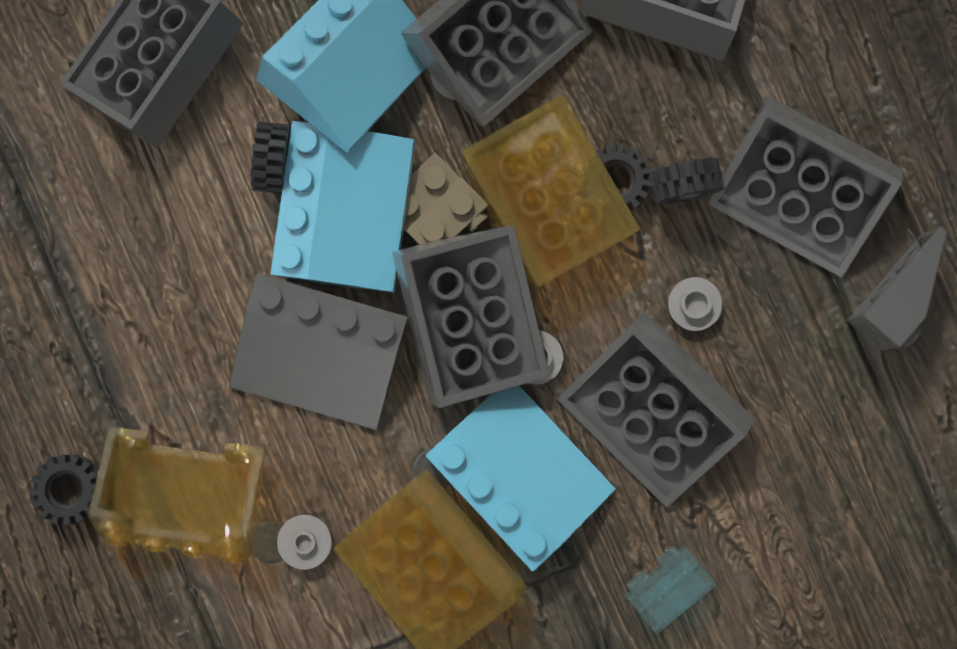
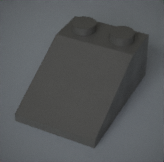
(901, 299)

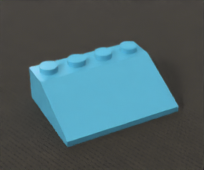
(343, 65)
(342, 209)
(521, 474)

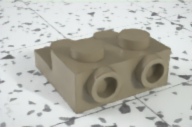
(441, 204)

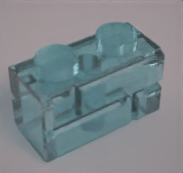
(669, 588)

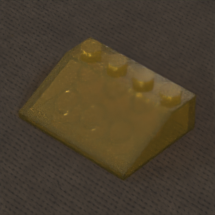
(551, 189)
(430, 566)

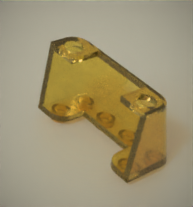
(177, 496)

